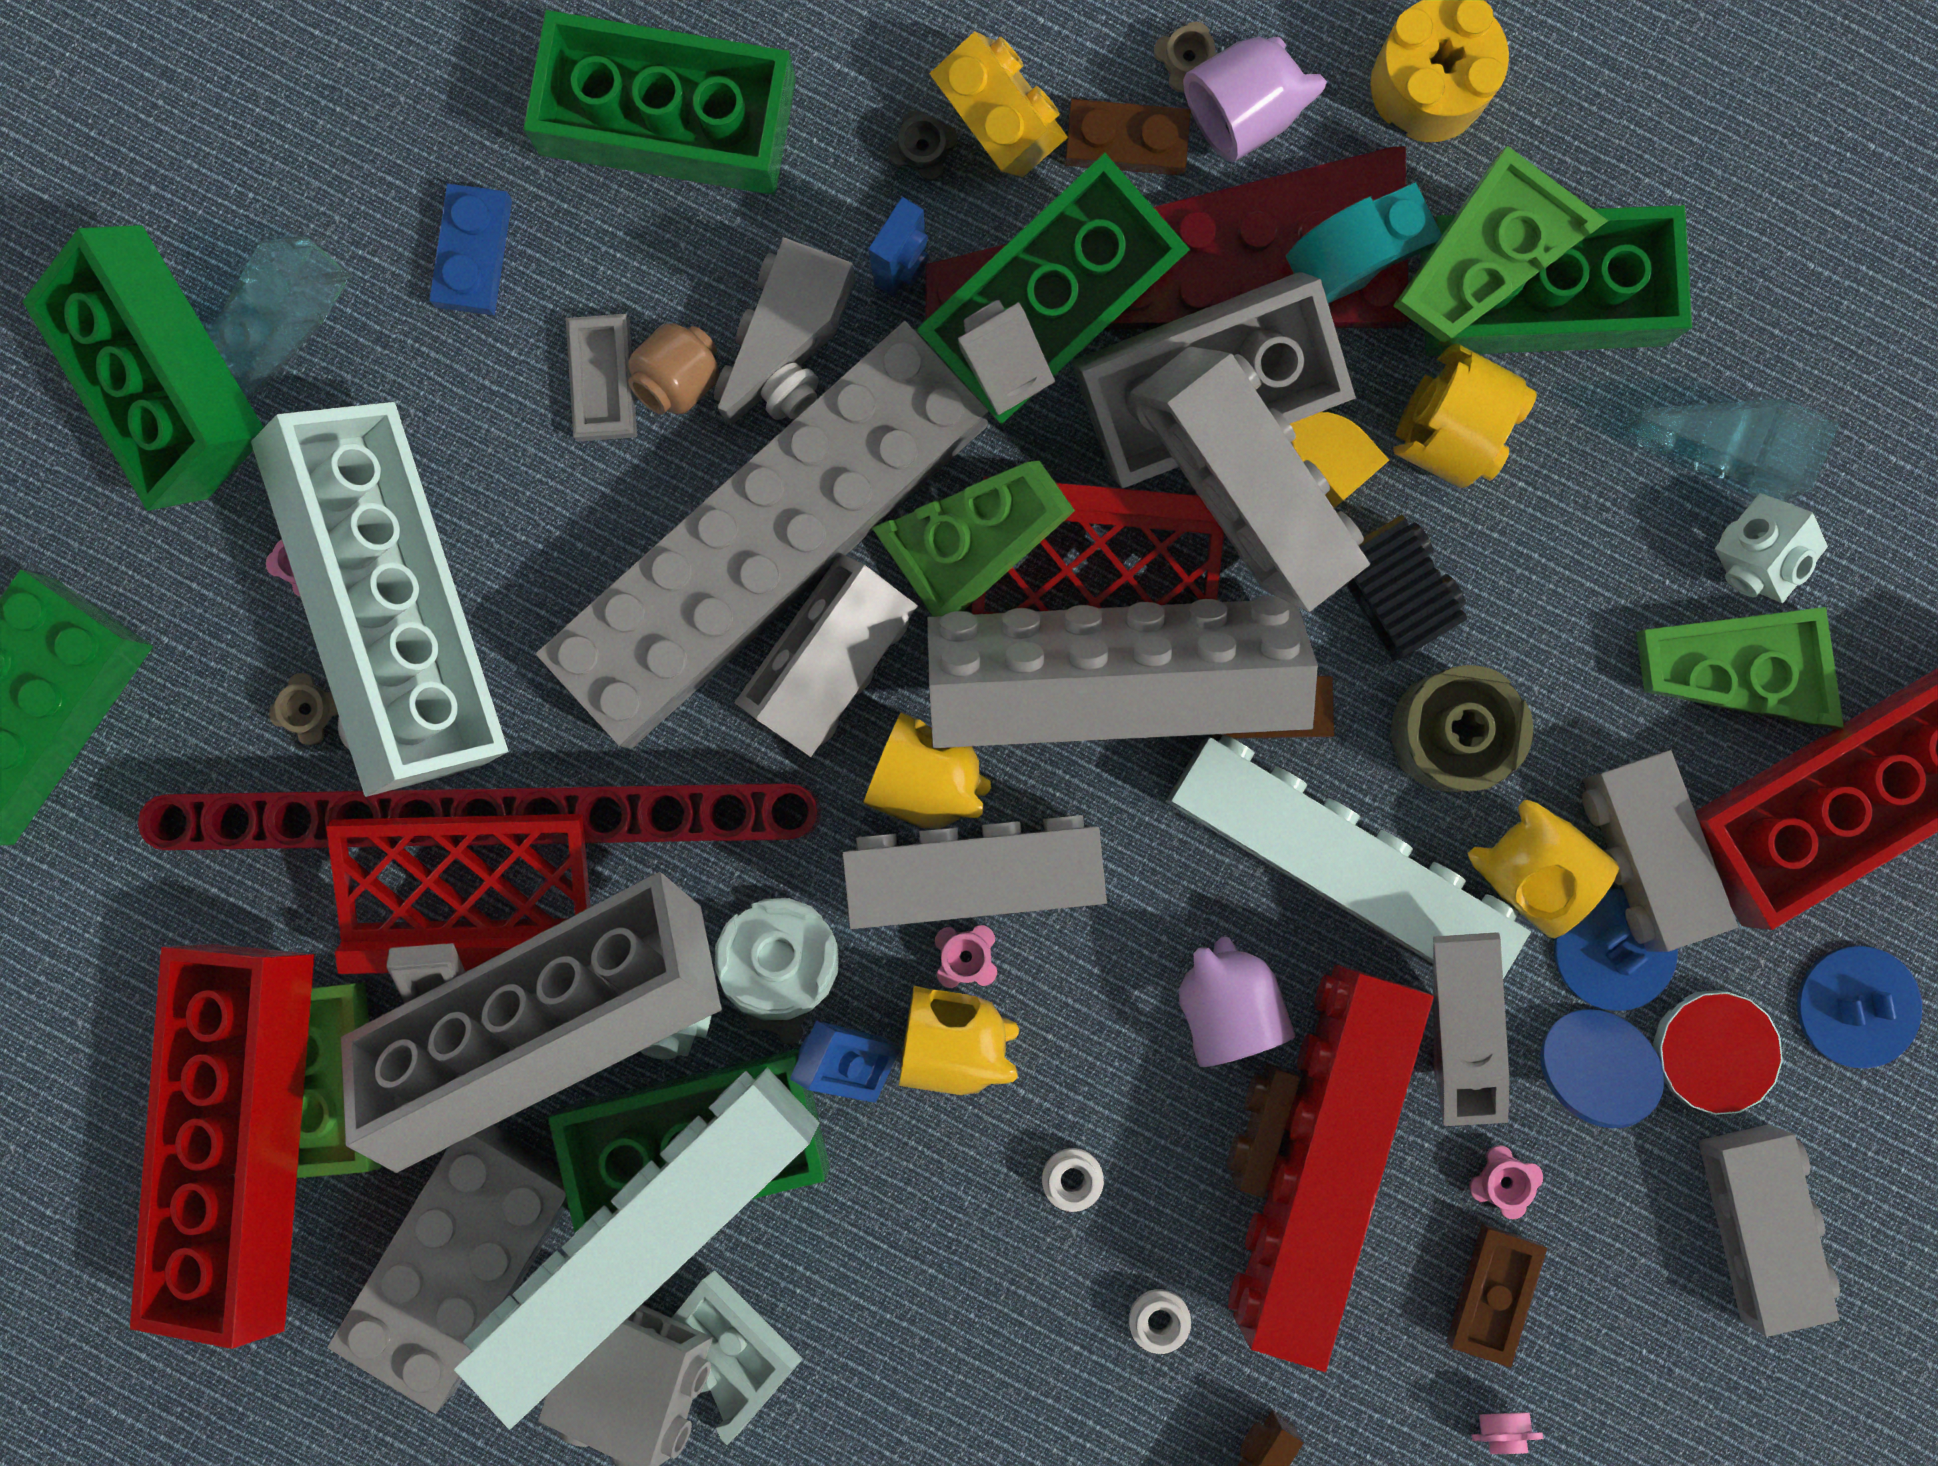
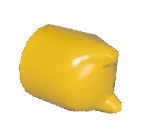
(925, 782)
(1544, 867)
(955, 1043)

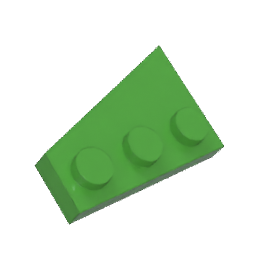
(1495, 243)
(975, 536)
(1748, 664)
(322, 1134)

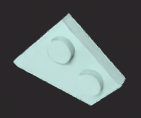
(744, 1354)

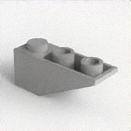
(793, 319)
(1004, 355)
(1470, 1029)

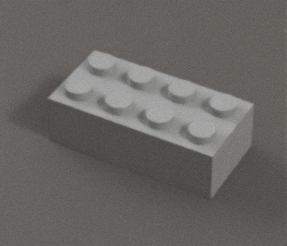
(1277, 328)
(1252, 475)
(974, 875)
(452, 1264)

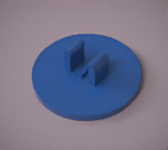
(1607, 964)
(1859, 1006)
(1602, 1068)

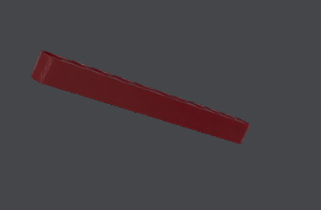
(272, 812)

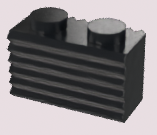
(1403, 590)

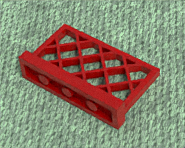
(1131, 509)
(477, 940)

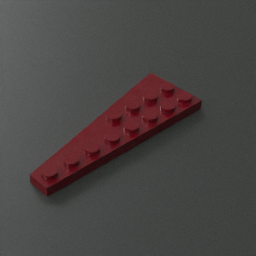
(1242, 243)

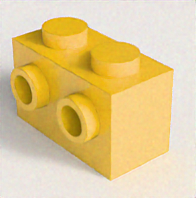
(999, 104)

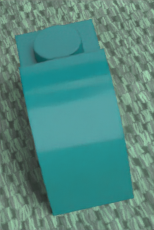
(1364, 240)

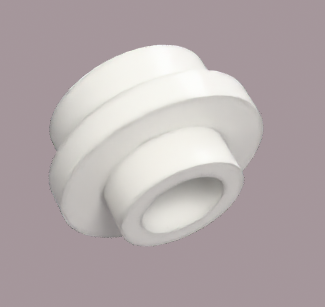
(789, 391)
(1078, 1198)
(1159, 1340)

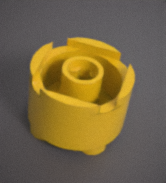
(1439, 68)
(1463, 418)

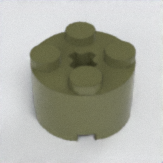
(1481, 701)

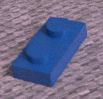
(899, 248)
(470, 249)
(844, 1062)

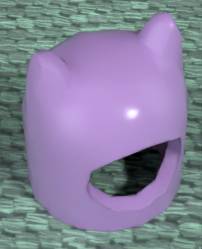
(1253, 91)
(1232, 1005)

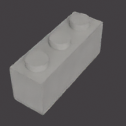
(827, 654)
(1659, 853)
(1770, 1229)

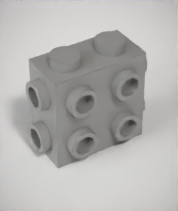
(633, 1391)

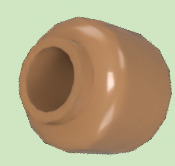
(673, 368)

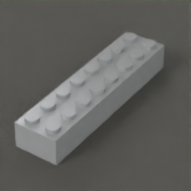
(765, 536)

